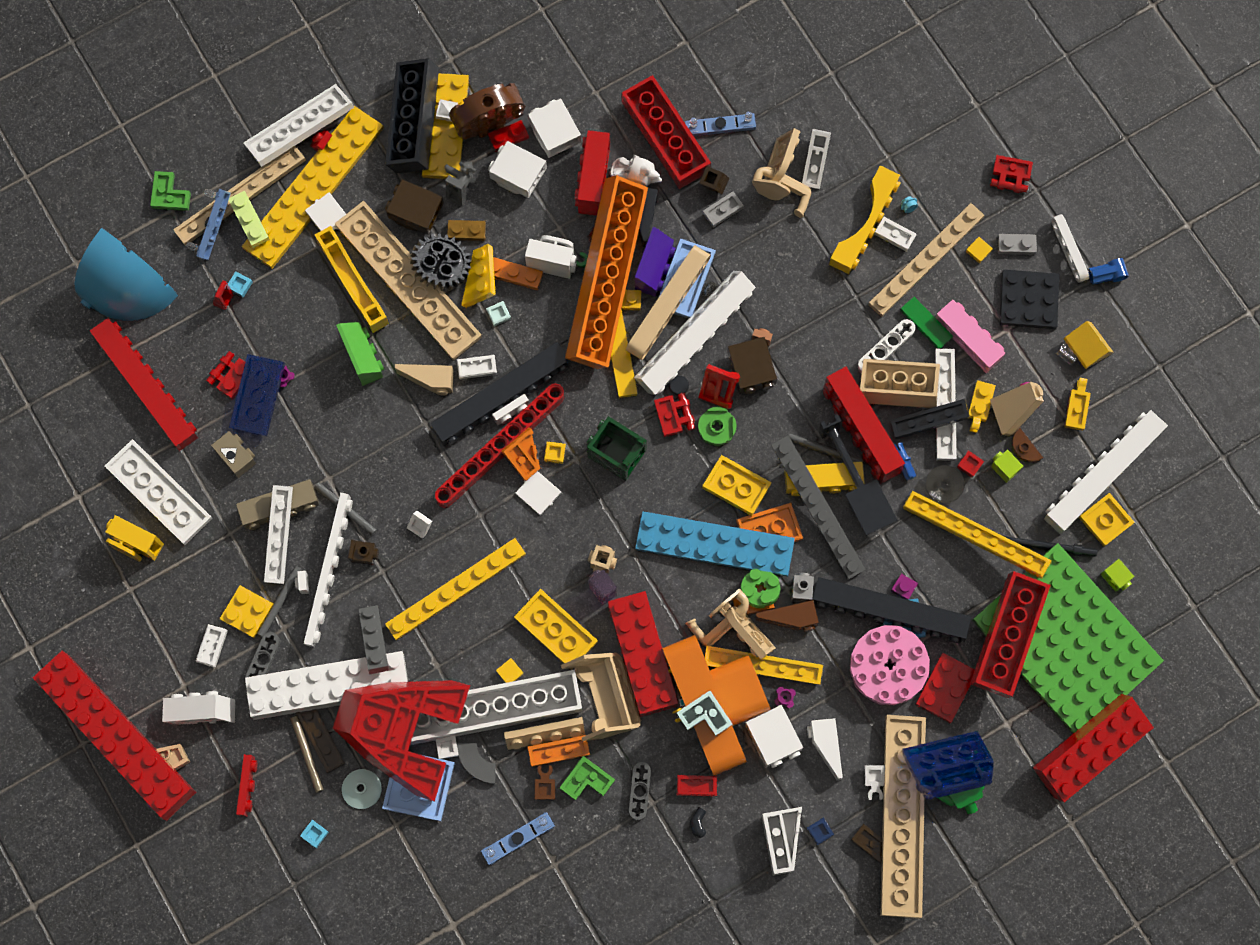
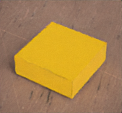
(979, 250)
(554, 452)
(509, 671)

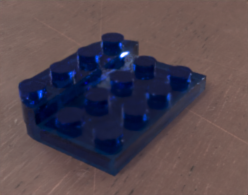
(950, 765)

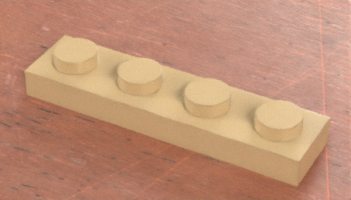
(544, 733)

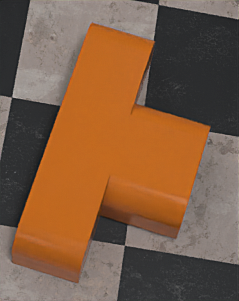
(734, 688)

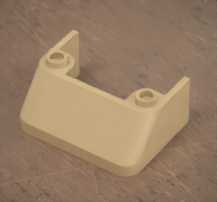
(610, 692)

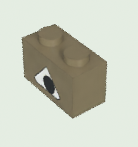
(234, 454)

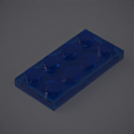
(257, 395)

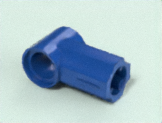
(1113, 270)

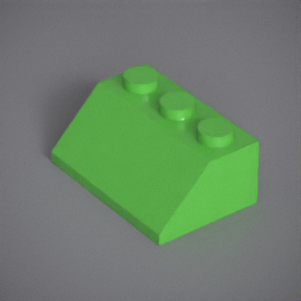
(361, 352)

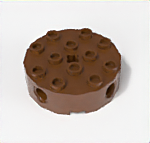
(487, 110)

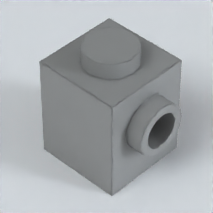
(802, 588)

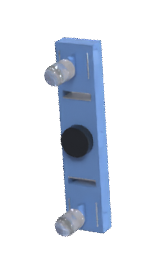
(722, 124)
(212, 223)
(517, 838)

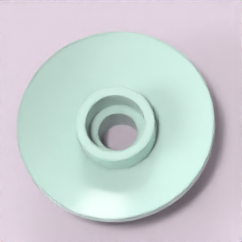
(371, 791)

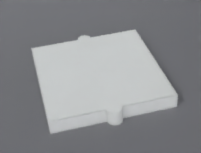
(325, 212)
(538, 493)

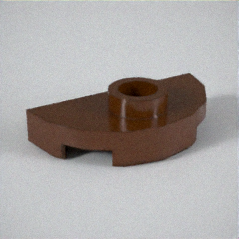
(1024, 448)

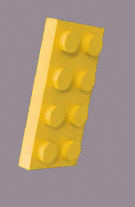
(555, 628)

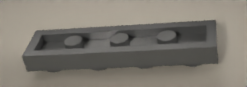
(373, 640)

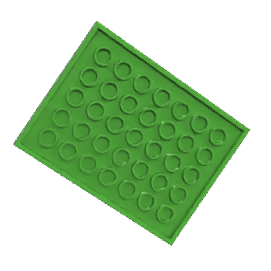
(1081, 646)

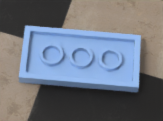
(690, 301)

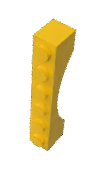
(847, 251)
(351, 279)

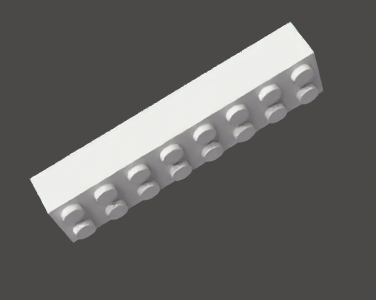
(316, 685)

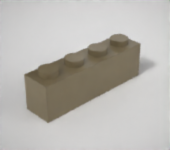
(258, 509)

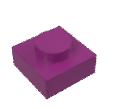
(904, 587)

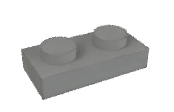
(723, 209)
(1017, 244)

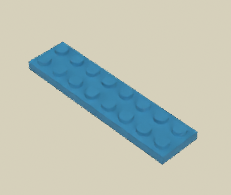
(715, 543)

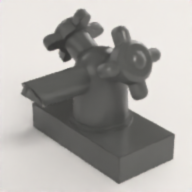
(456, 186)

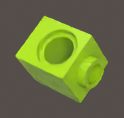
(1117, 576)

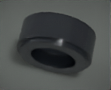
(679, 385)

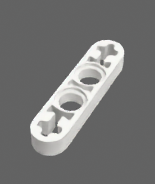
(1070, 248)
(885, 346)

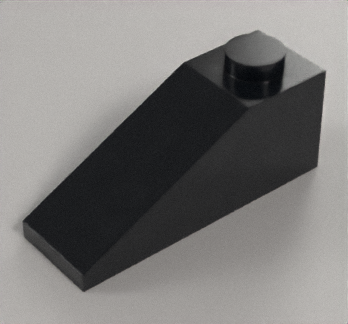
(647, 215)

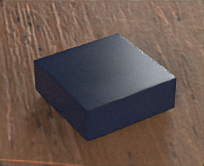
(820, 831)

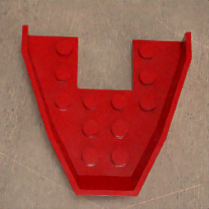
(382, 722)

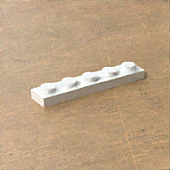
(278, 534)

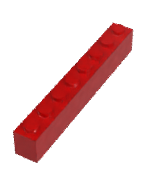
(144, 384)

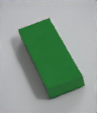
(926, 323)

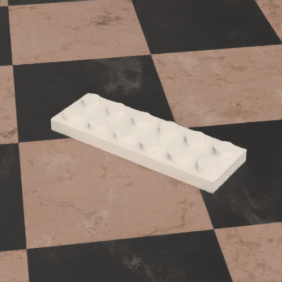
(298, 125)
(158, 492)

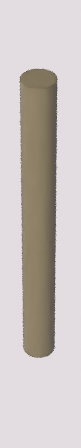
(306, 754)

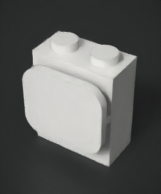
(554, 127)
(517, 169)
(551, 256)
(774, 737)

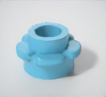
(909, 204)

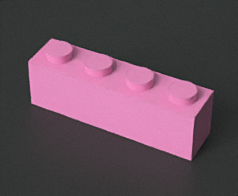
(970, 336)

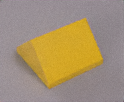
(1088, 344)

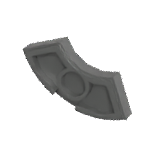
(475, 764)

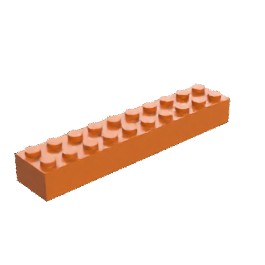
(606, 272)

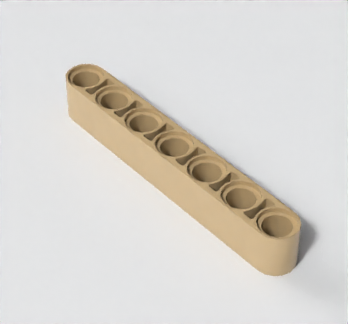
(668, 302)

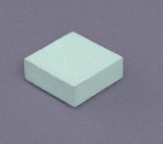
(498, 313)

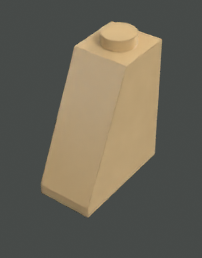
(1016, 406)

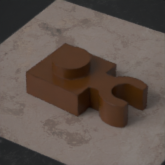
(545, 787)

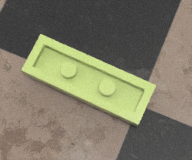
(248, 219)

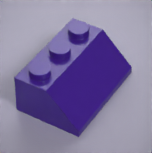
(654, 263)

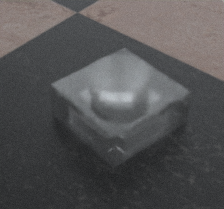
(1066, 353)

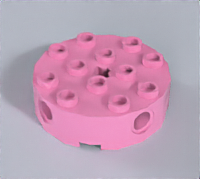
(899, 648)

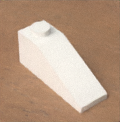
(816, 158)
(826, 742)

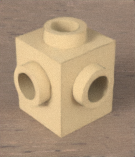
(599, 553)

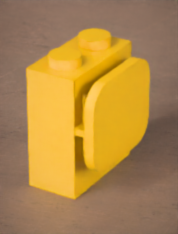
(132, 539)

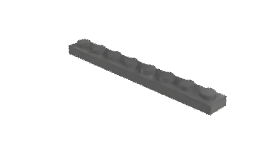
(818, 507)

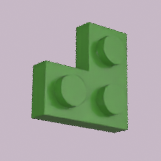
(165, 197)
(586, 774)

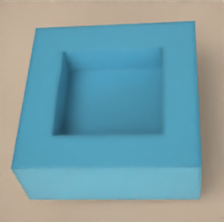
(239, 284)
(314, 834)

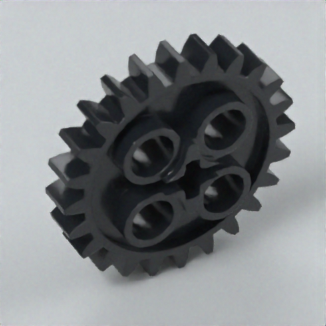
(425, 253)

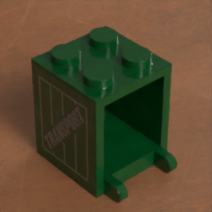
(623, 451)

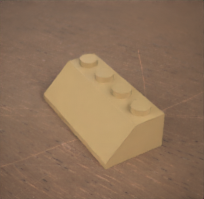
(900, 383)

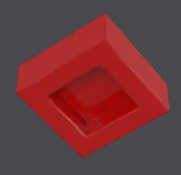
(320, 140)
(970, 464)

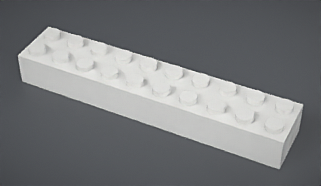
(506, 706)

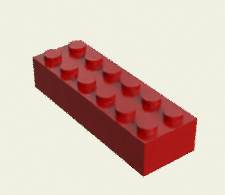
(665, 131)
(863, 425)
(1010, 634)
(642, 654)
(1093, 747)

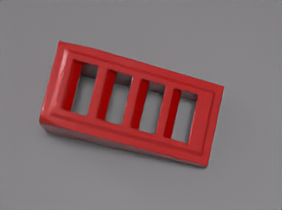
(223, 296)

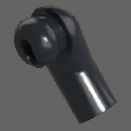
(696, 824)

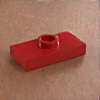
(696, 785)

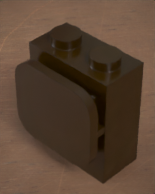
(414, 207)
(753, 364)

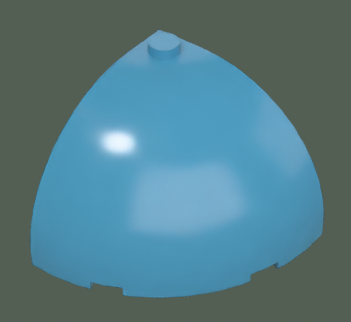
(119, 281)

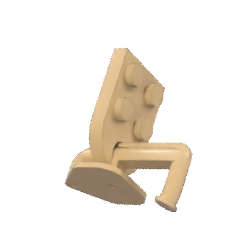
(777, 184)
(735, 618)

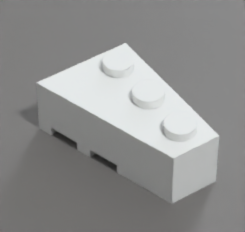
(198, 708)
(781, 837)

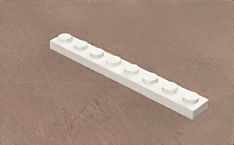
(326, 578)

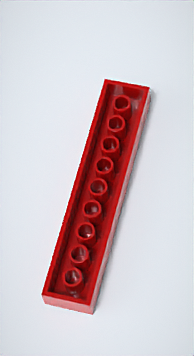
(114, 735)

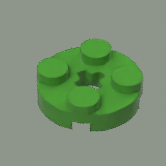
(708, 420)
(758, 578)

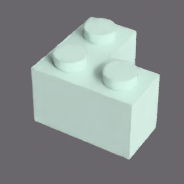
(705, 708)

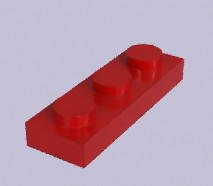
(246, 785)

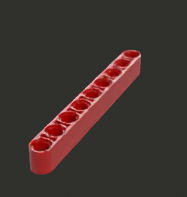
(496, 454)

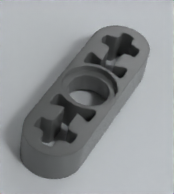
(274, 648)
(646, 776)

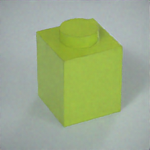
(1006, 465)

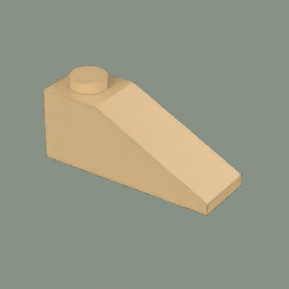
(432, 377)

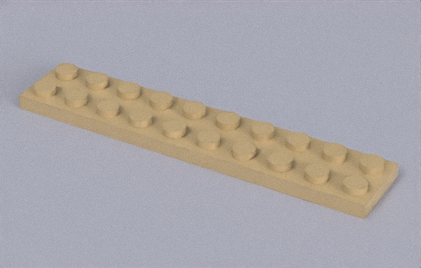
(393, 265)
(902, 822)

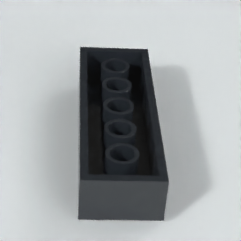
(412, 115)

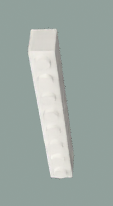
(695, 332)
(1110, 466)

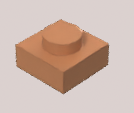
(762, 333)

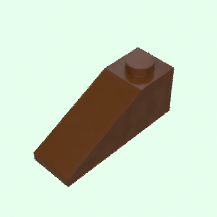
(796, 616)

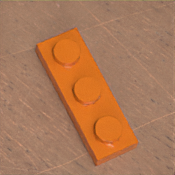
(517, 274)
(558, 751)

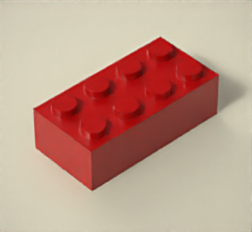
(592, 172)

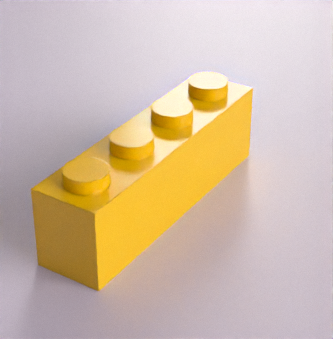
(828, 478)

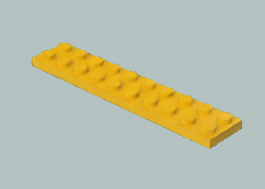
(317, 179)

